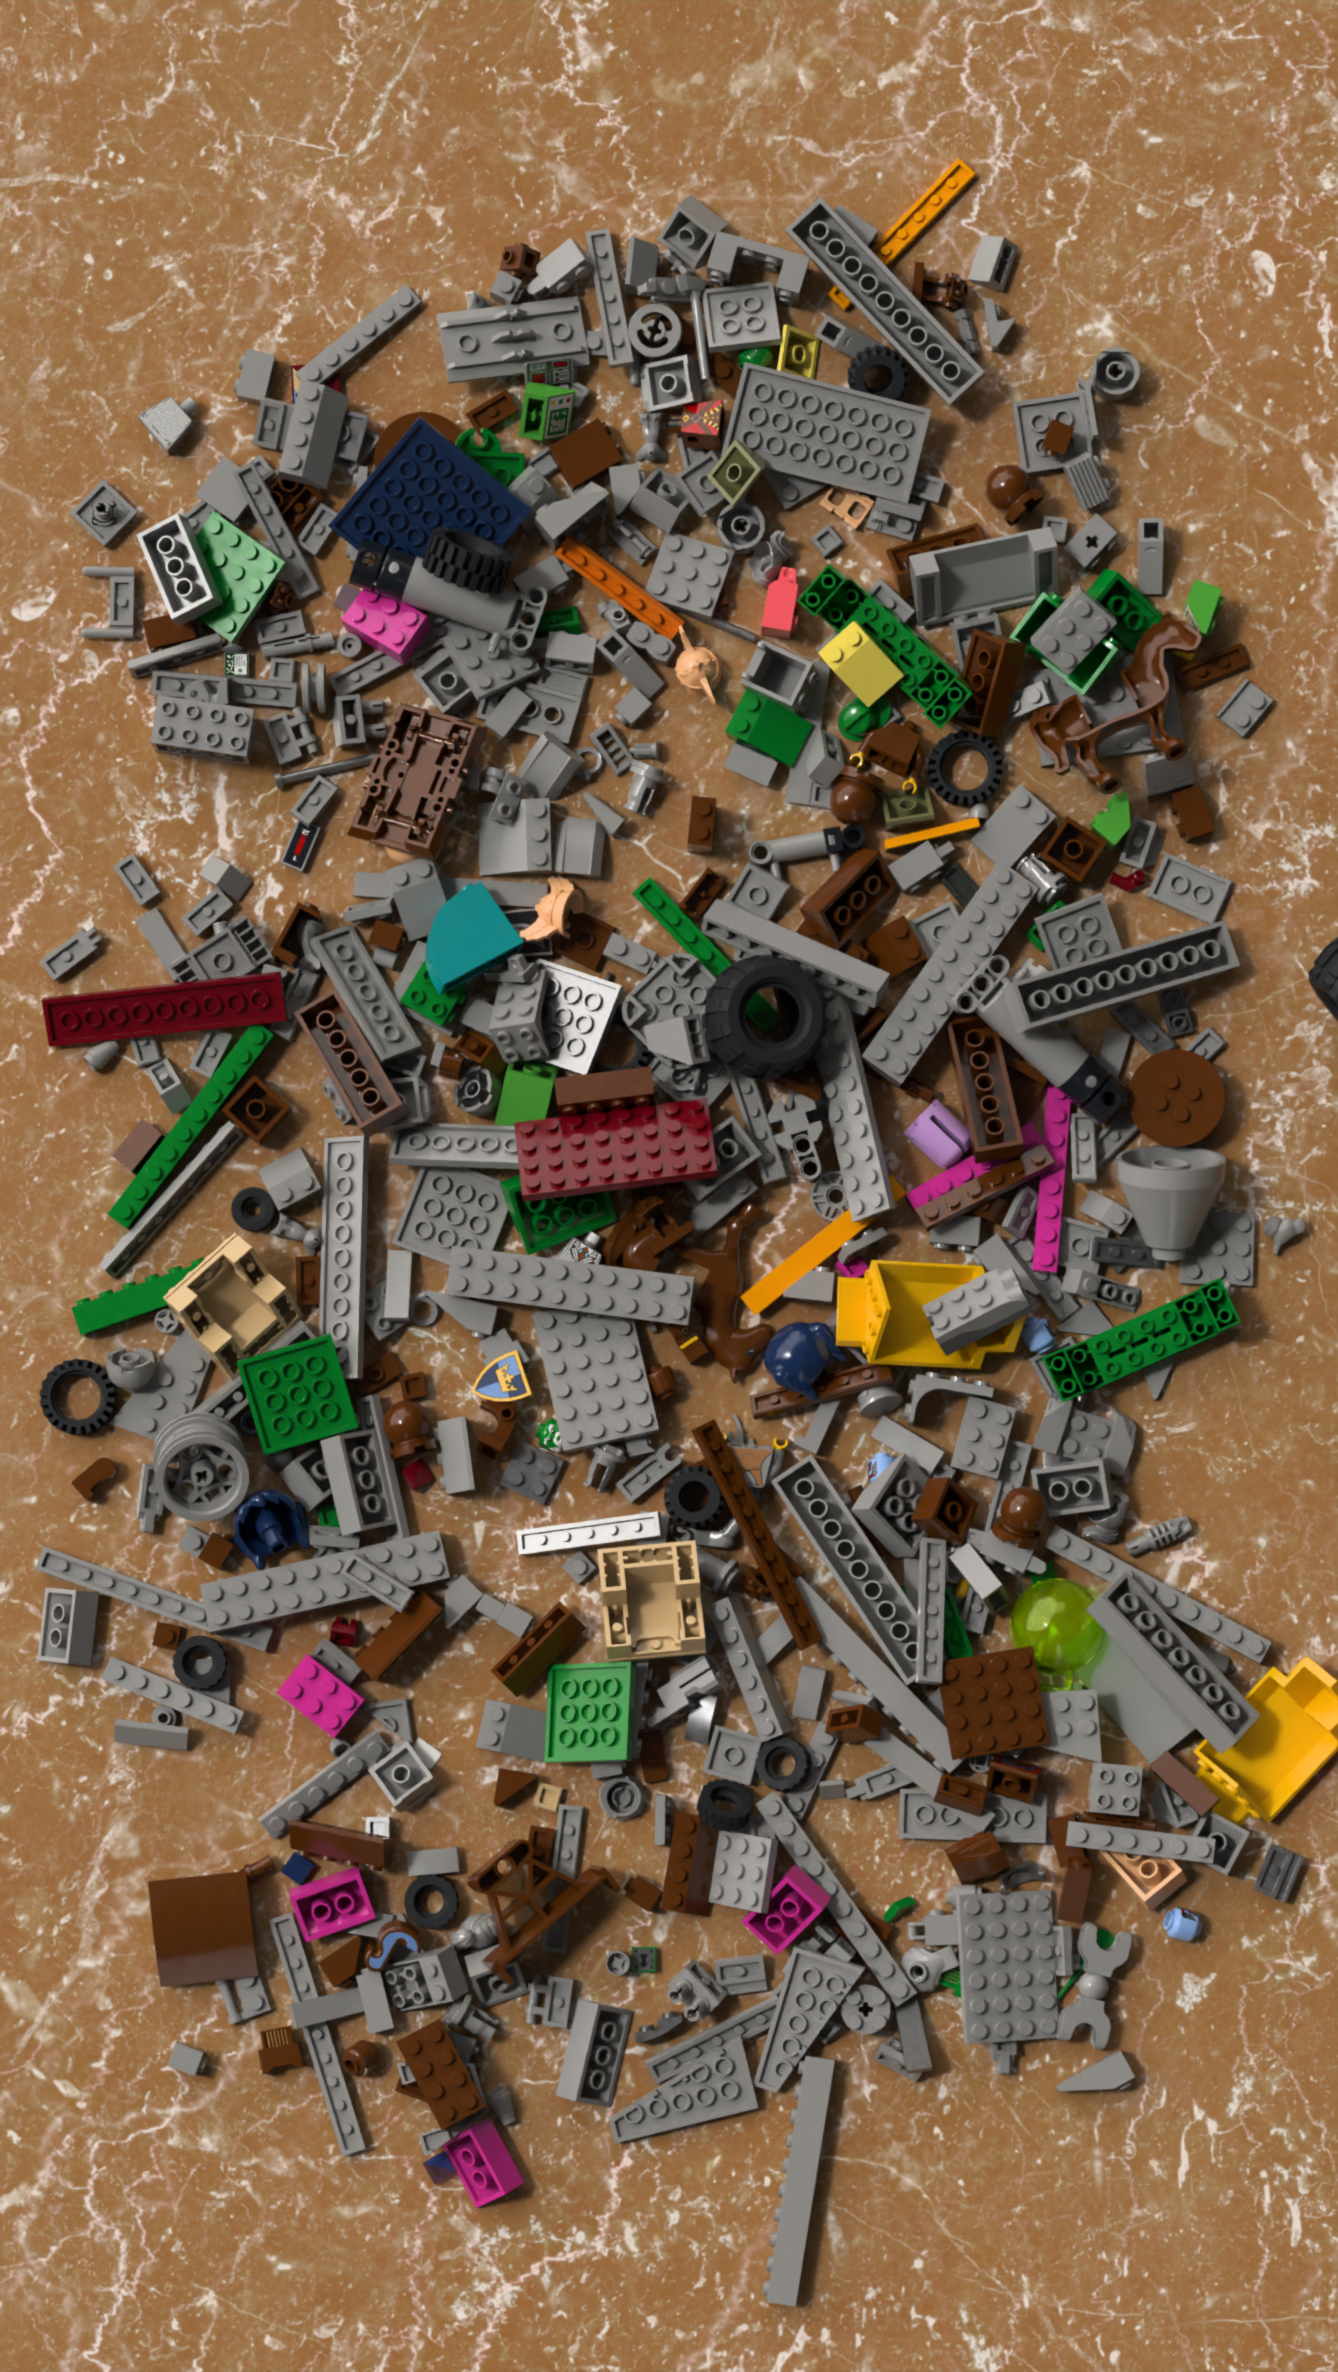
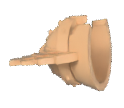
(697, 669)
(554, 910)

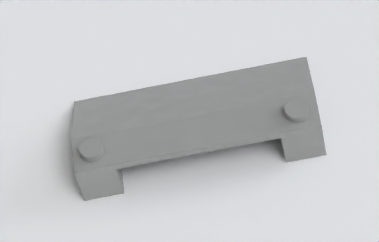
(984, 575)
(1134, 1701)

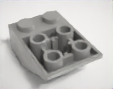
(1164, 776)
(425, 1979)

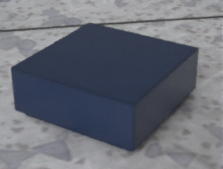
(297, 1868)

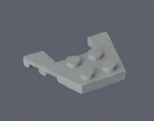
(436, 2138)

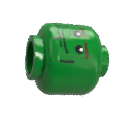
(759, 356)

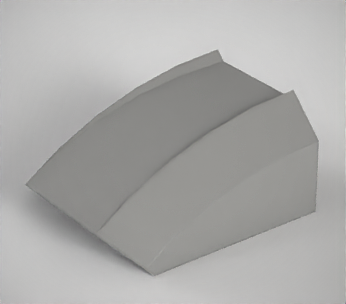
(670, 384)
(443, 683)
(549, 767)
(579, 848)
(415, 1098)
(403, 1776)

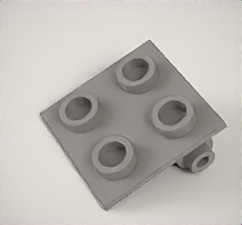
(375, 1312)

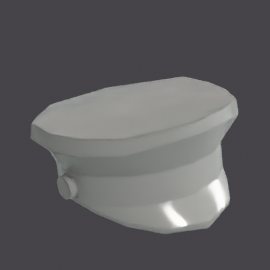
(878, 1401)
(621, 1797)

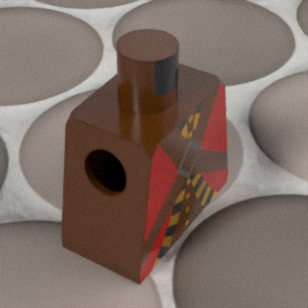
(701, 425)

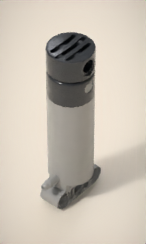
(405, 580)
(1048, 1048)

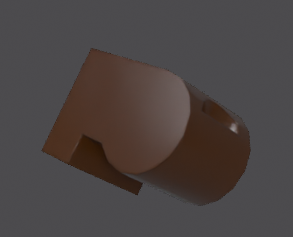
(452, 1065)

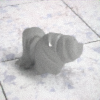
(769, 557)
(1107, 1520)
(475, 1933)

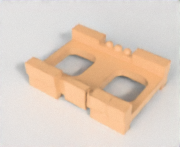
(842, 510)

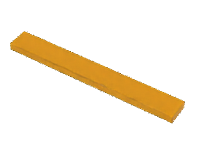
(916, 219)
(808, 1256)

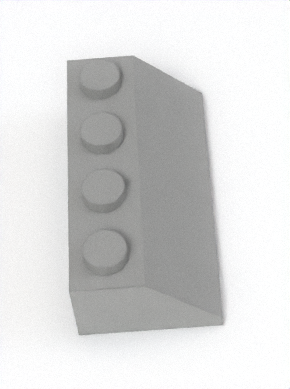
(313, 435)
(594, 2053)

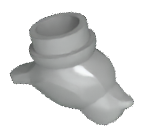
(1282, 1230)

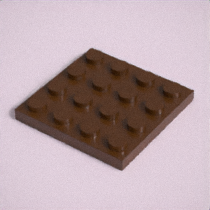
(993, 1703)

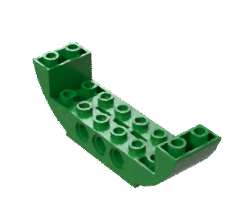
(928, 675)
(1142, 1341)

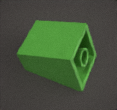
(526, 1092)

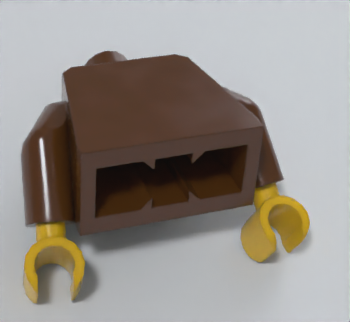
(894, 749)

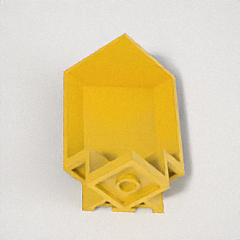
(888, 1318)
(1279, 1749)

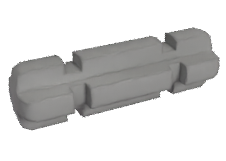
(966, 331)

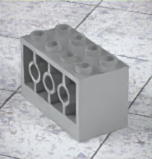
(204, 730)

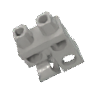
(839, 1949)

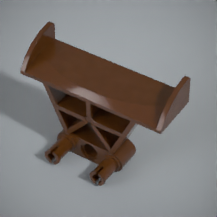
(516, 1855)

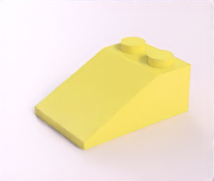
(861, 663)

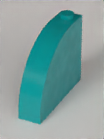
(468, 938)

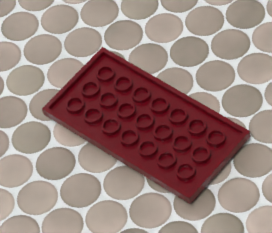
(615, 1149)

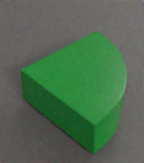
(899, 1908)

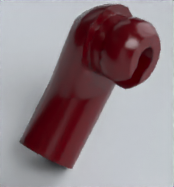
(1128, 883)

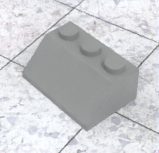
(455, 1456)
(68, 1626)

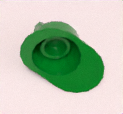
(857, 719)

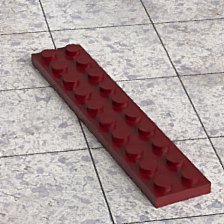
(164, 1009)

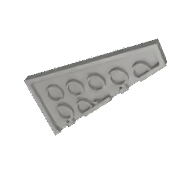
(169, 1392)
(1073, 1723)
(702, 2092)

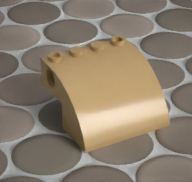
(232, 1305)
(651, 1601)

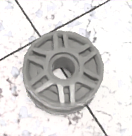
(314, 688)
(820, 1196)

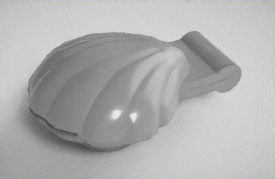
(925, 1967)

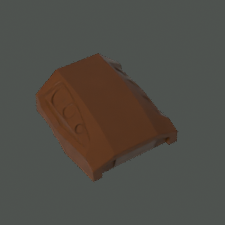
(293, 500)
(804, 1081)
(977, 1858)

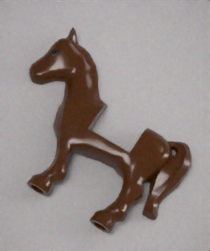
(1149, 689)
(721, 1289)

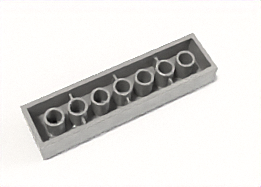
(1173, 1662)

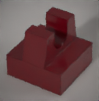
(342, 1633)

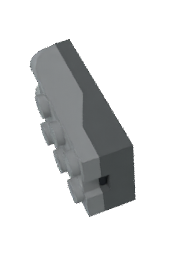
(977, 1309)

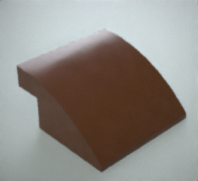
(203, 1929)

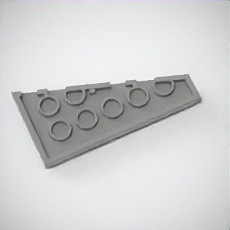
(807, 2000)

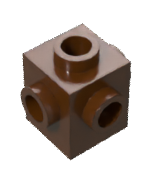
(519, 260)

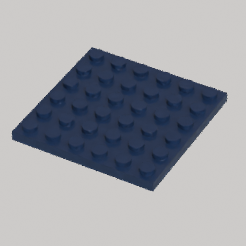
(424, 487)

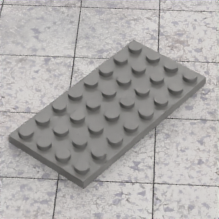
(828, 432)

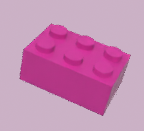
(386, 624)
(321, 1696)
(792, 1907)

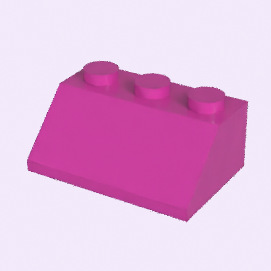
(332, 1904)
(483, 2162)

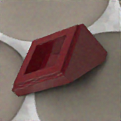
(417, 1474)

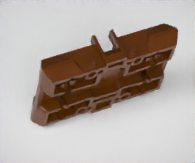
(417, 781)

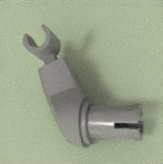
(712, 1537)

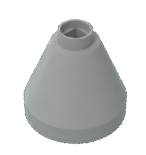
(1170, 1194)

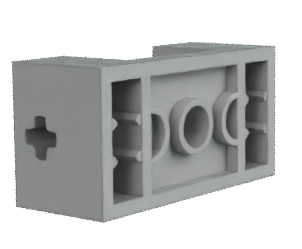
(730, 247)

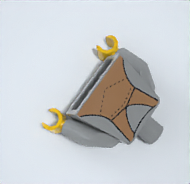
(757, 1462)

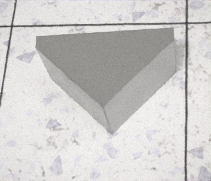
(225, 877)

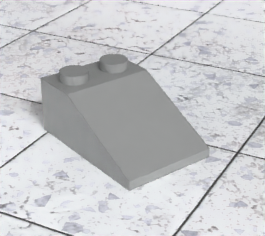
(1013, 827)
(416, 895)
(513, 1730)

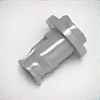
(643, 786)
(1049, 884)
(609, 1456)
(717, 1571)
(469, 2017)

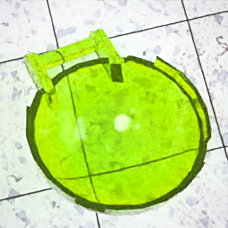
(1059, 1628)

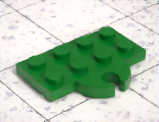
(500, 464)

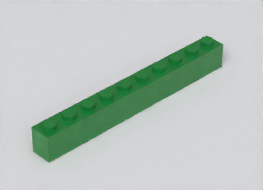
(191, 1125)

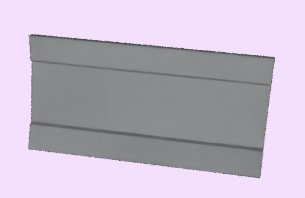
(502, 338)

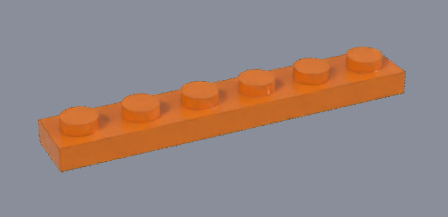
(619, 587)

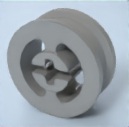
(637, 326)

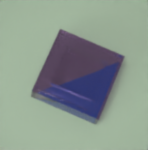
(439, 2167)

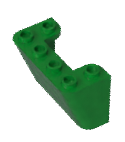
(1090, 669)

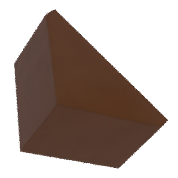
(509, 1783)

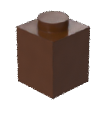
(1057, 439)
(387, 936)
(217, 1550)
(641, 1892)

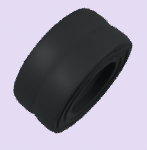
(240, 1204)

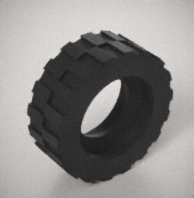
(182, 1655)
(765, 1764)
(730, 1792)
(413, 1907)

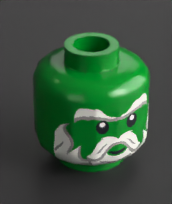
(550, 1436)

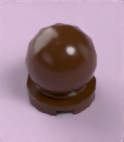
(1010, 491)
(854, 797)
(408, 1428)
(1021, 1517)

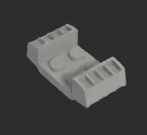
(225, 955)

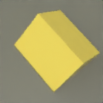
(798, 352)

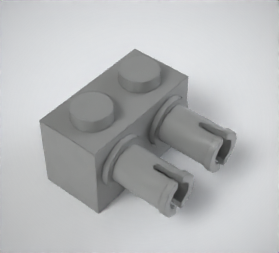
(348, 720)
(696, 1990)

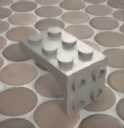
(517, 1019)
(932, 1382)

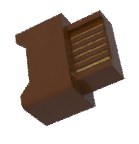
(279, 2049)

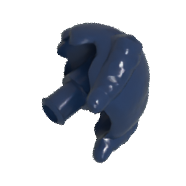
(800, 1355)
(269, 1524)

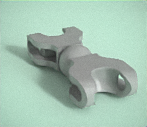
(1093, 1985)

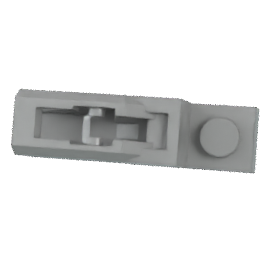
(683, 1689)

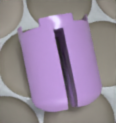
(939, 1135)

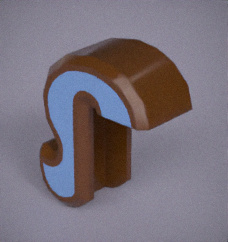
(388, 1939)

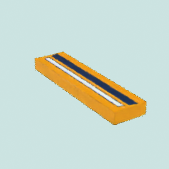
(931, 834)

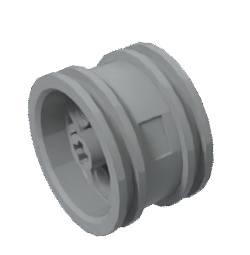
(212, 1490)

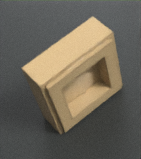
(548, 1797)

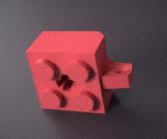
(780, 606)

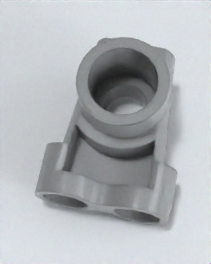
(615, 615)

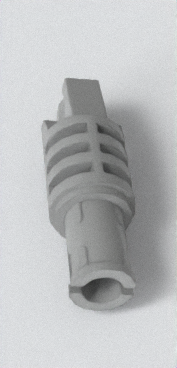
(1159, 1535)

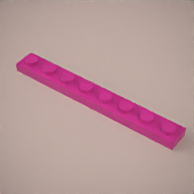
(1051, 1182)

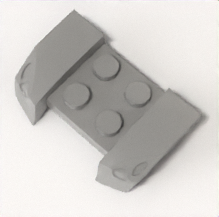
(1085, 1434)

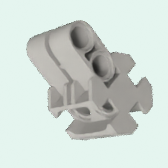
(797, 1130)

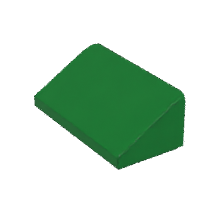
(555, 620)

